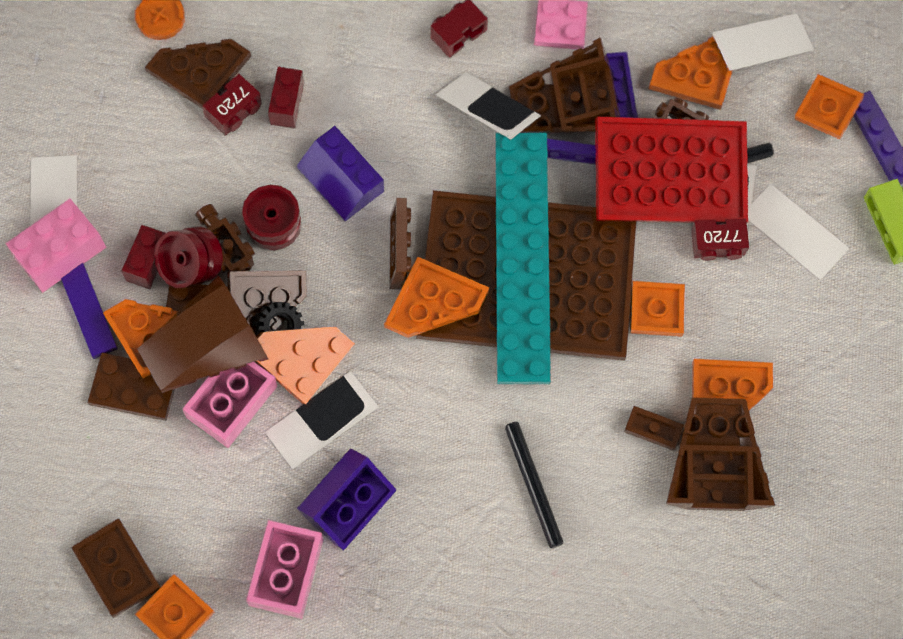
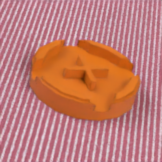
(160, 18)

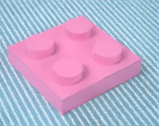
(561, 24)

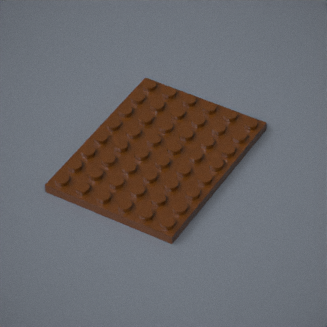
(586, 273)

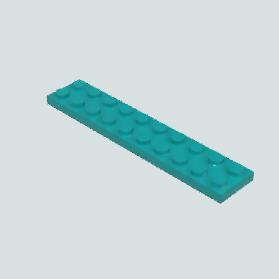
(522, 260)

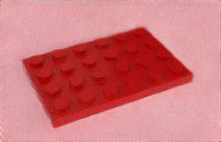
(670, 170)

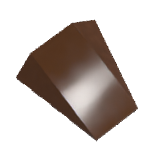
(570, 92)
(201, 340)
(719, 460)

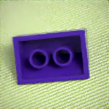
(340, 173)
(347, 498)

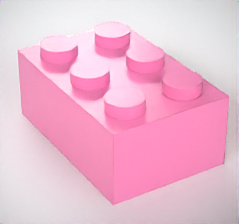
(56, 245)
(230, 401)
(285, 569)

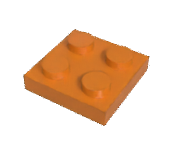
(829, 106)
(657, 308)
(175, 611)

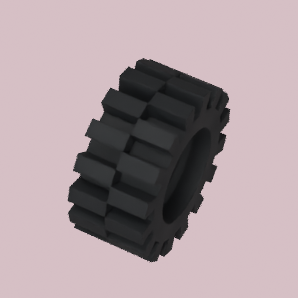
(273, 309)

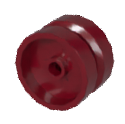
(272, 217)
(188, 256)

